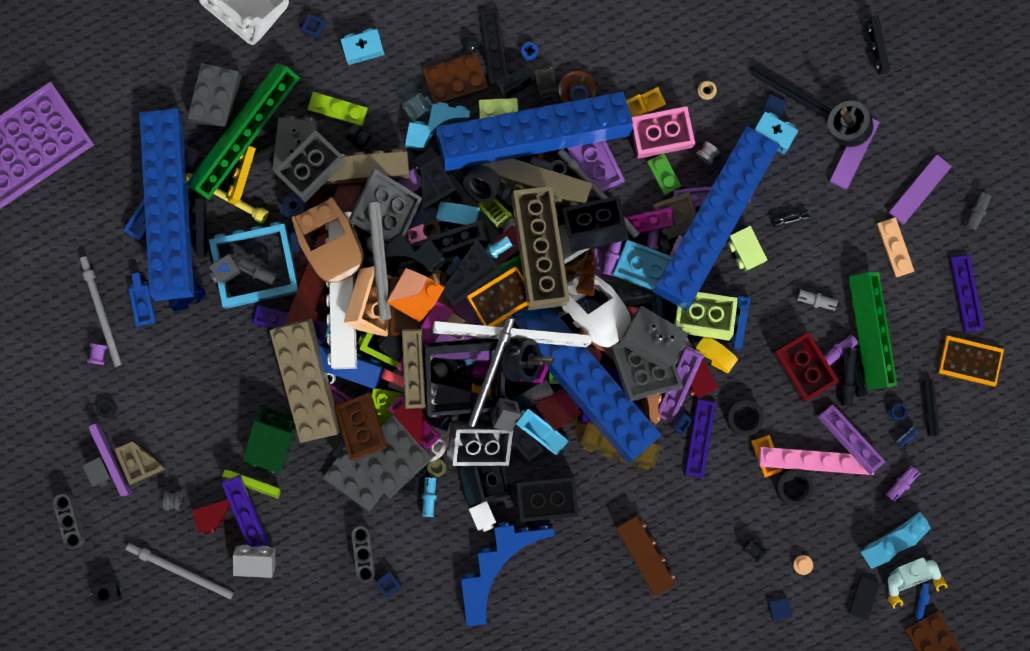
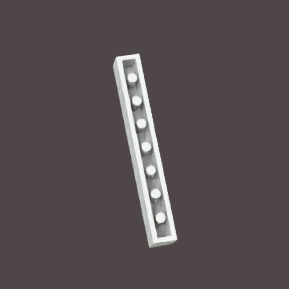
(342, 336)

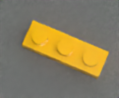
(240, 175)

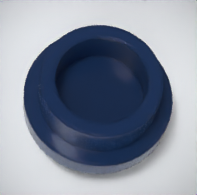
(897, 411)

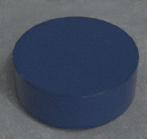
(579, 92)

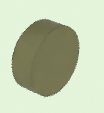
(436, 468)

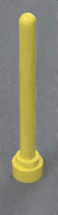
(257, 213)

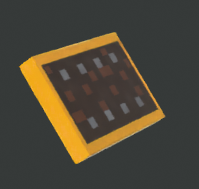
(499, 298)
(971, 361)

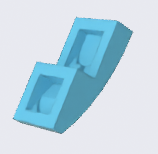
(457, 213)

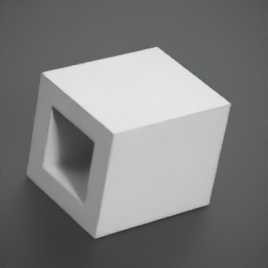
(483, 516)

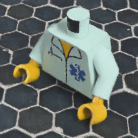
(911, 575)

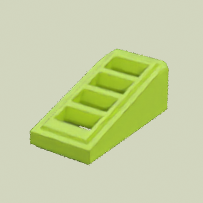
(485, 206)

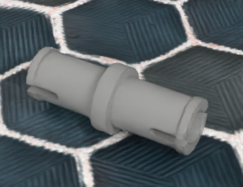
(817, 300)

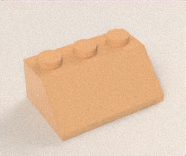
(363, 305)

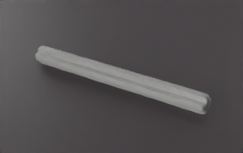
(379, 260)

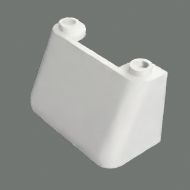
(247, 17)

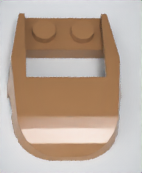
(338, 257)

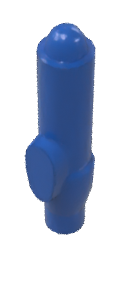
(922, 602)

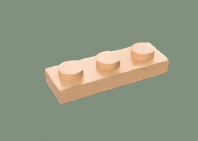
(895, 247)

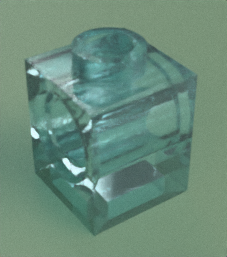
(417, 107)

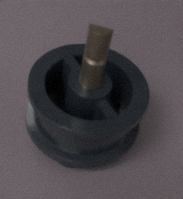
(850, 123)
(523, 360)

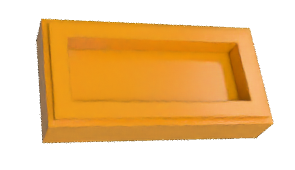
(765, 442)

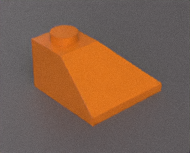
(415, 294)

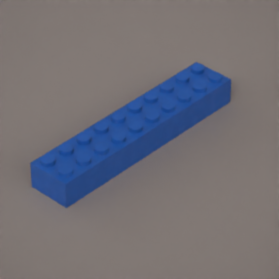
(534, 131)
(166, 205)
(716, 218)
(591, 387)

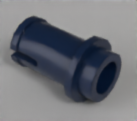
(906, 437)

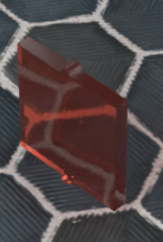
(558, 409)

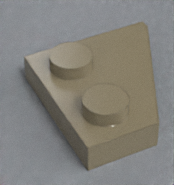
(137, 462)

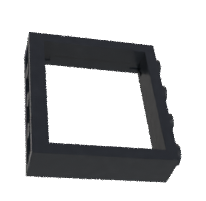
(459, 346)

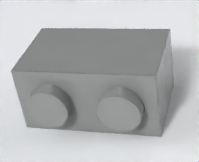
(254, 561)

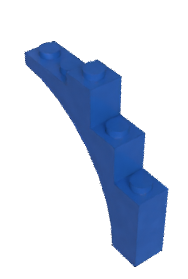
(508, 542)

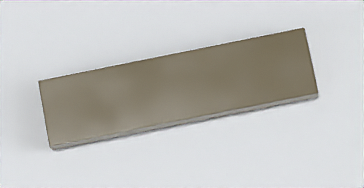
(413, 368)

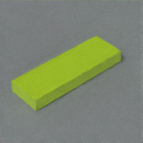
(254, 484)

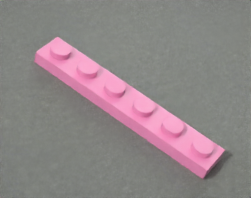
(809, 460)

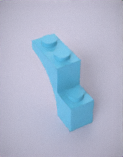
(441, 114)
(541, 431)
(899, 539)

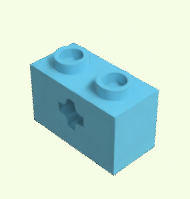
(352, 48)
(785, 133)

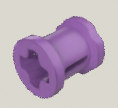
(97, 354)

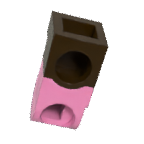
(425, 230)

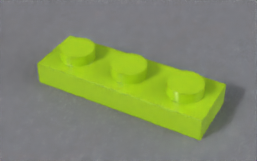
(337, 109)

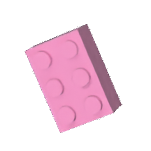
(662, 132)

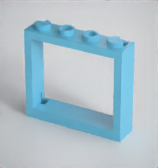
(265, 294)

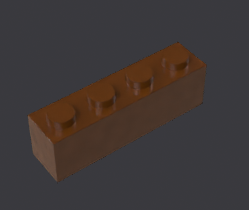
(645, 556)

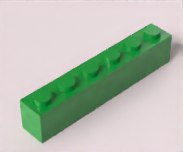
(872, 331)

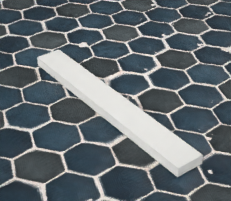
(521, 334)

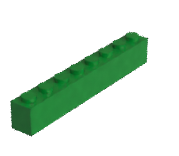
(242, 131)

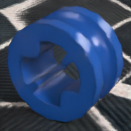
(524, 53)

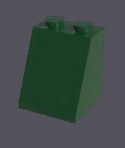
(270, 440)

